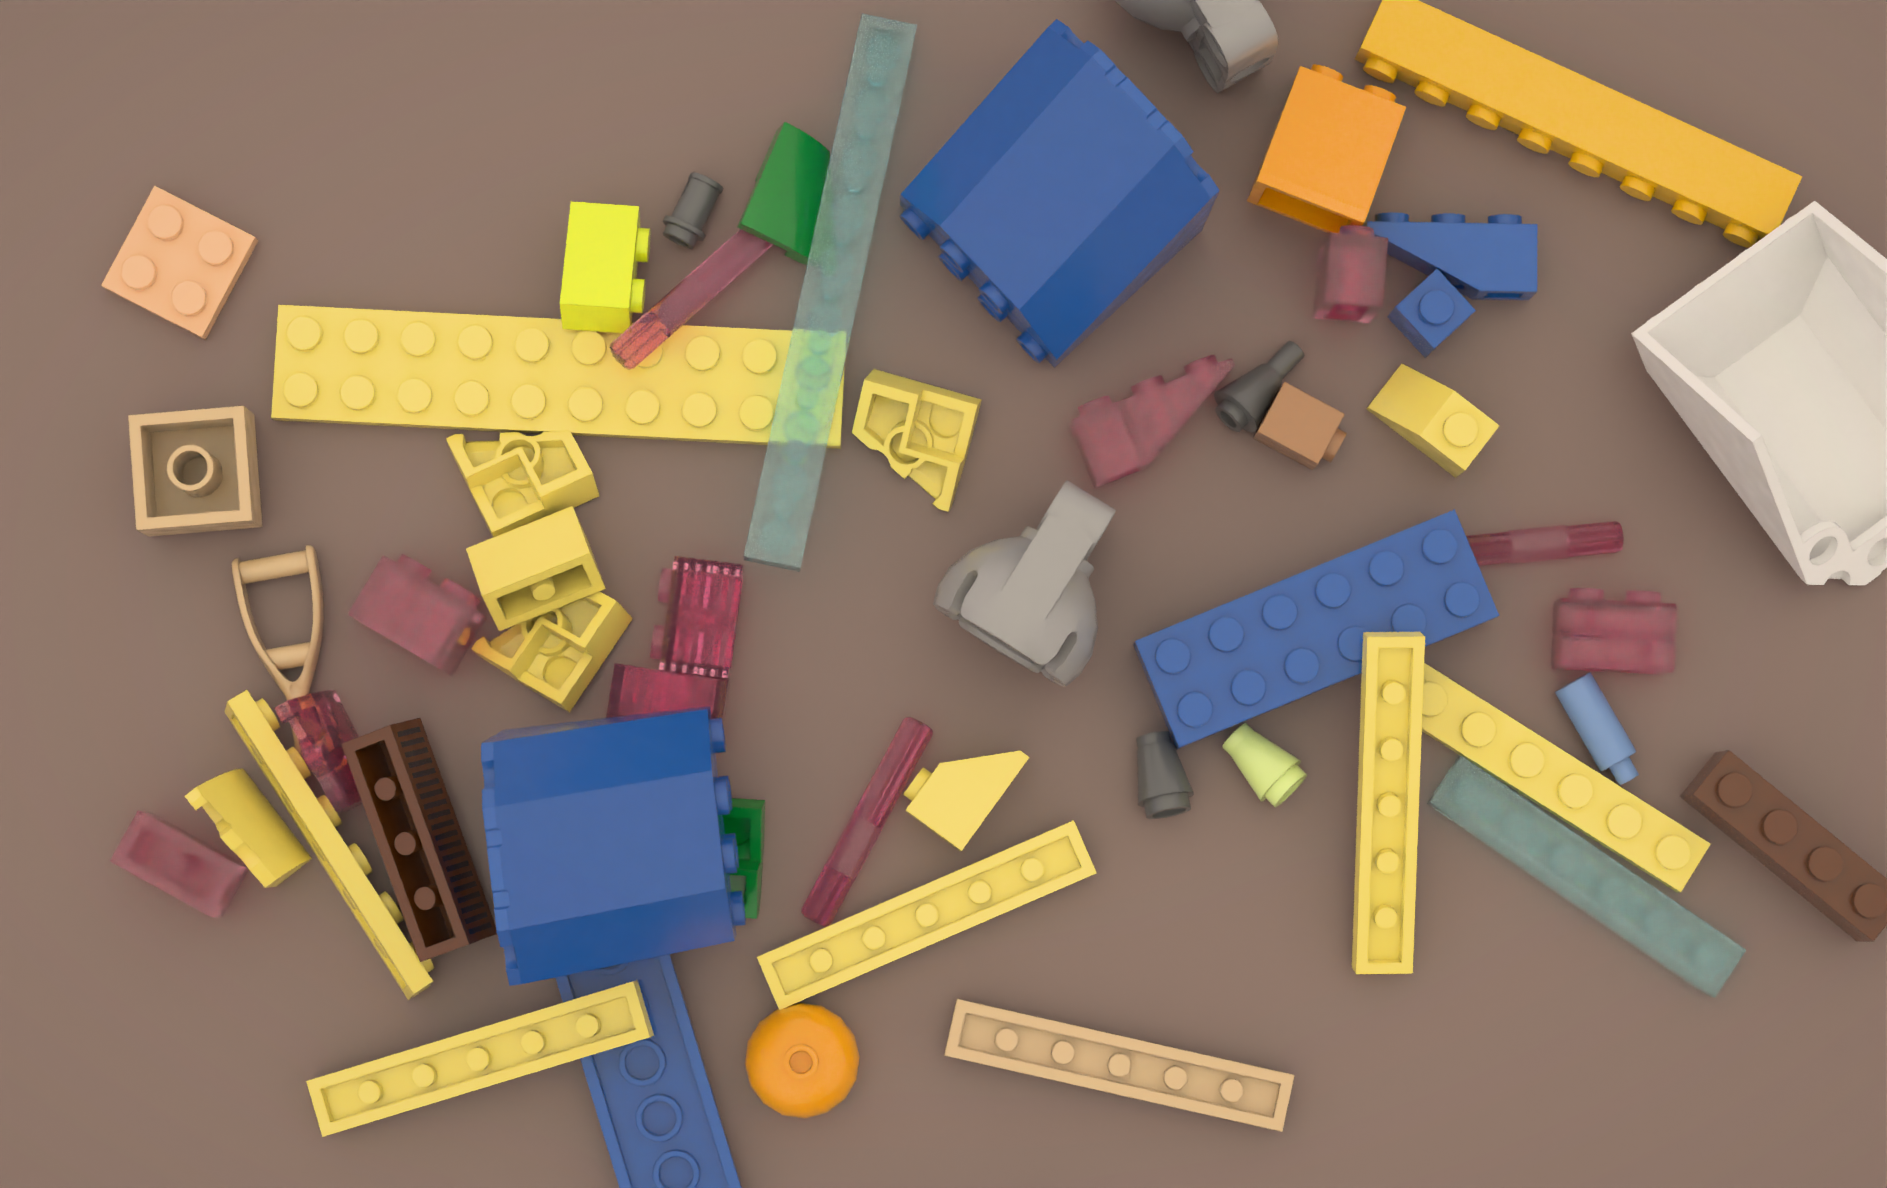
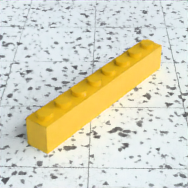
(1577, 119)

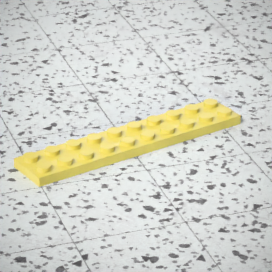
(526, 376)

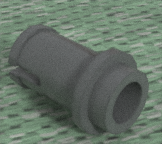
(692, 211)

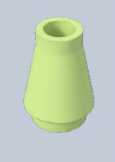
(1267, 767)

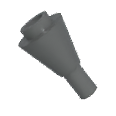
(1248, 398)

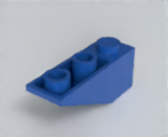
(1477, 258)

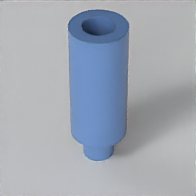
(1598, 727)

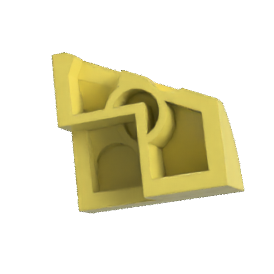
(918, 429)
(523, 476)
(560, 648)
(250, 826)

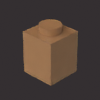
(1301, 427)

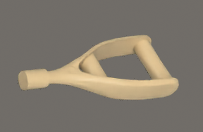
(289, 656)

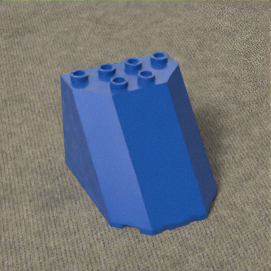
(1060, 194)
(608, 841)

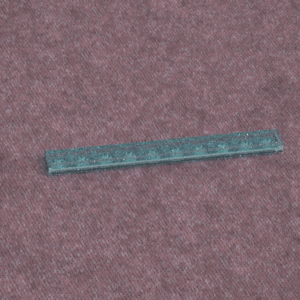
(830, 293)

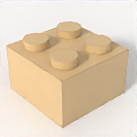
(195, 471)

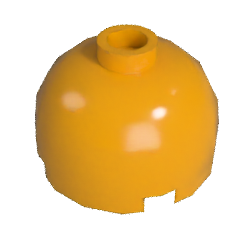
(802, 1060)

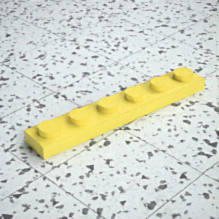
(1559, 782)
(1388, 802)
(317, 823)
(926, 915)
(480, 1058)

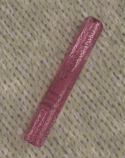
(687, 298)
(1546, 543)
(867, 821)

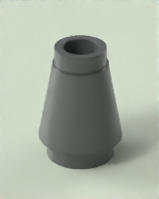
(1161, 777)

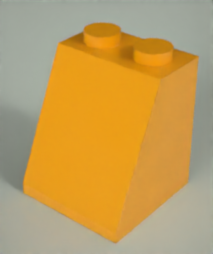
(1327, 150)

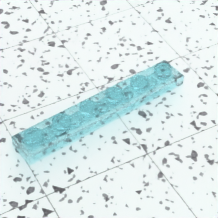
(1586, 876)

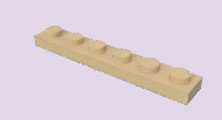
(1119, 1065)

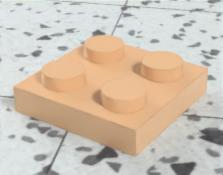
(179, 262)

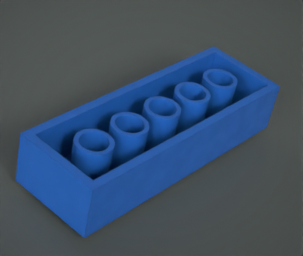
(1311, 628)

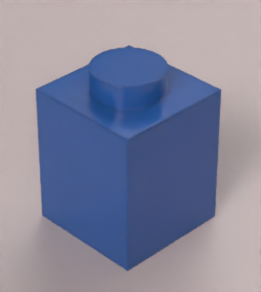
(1431, 313)

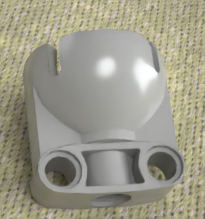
(1226, 35)
(1034, 589)

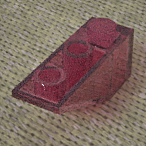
(1134, 431)

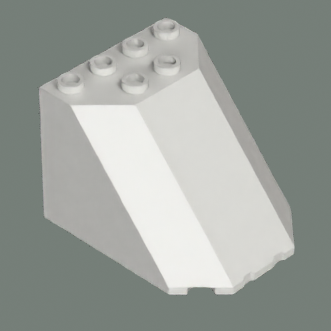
(1788, 389)

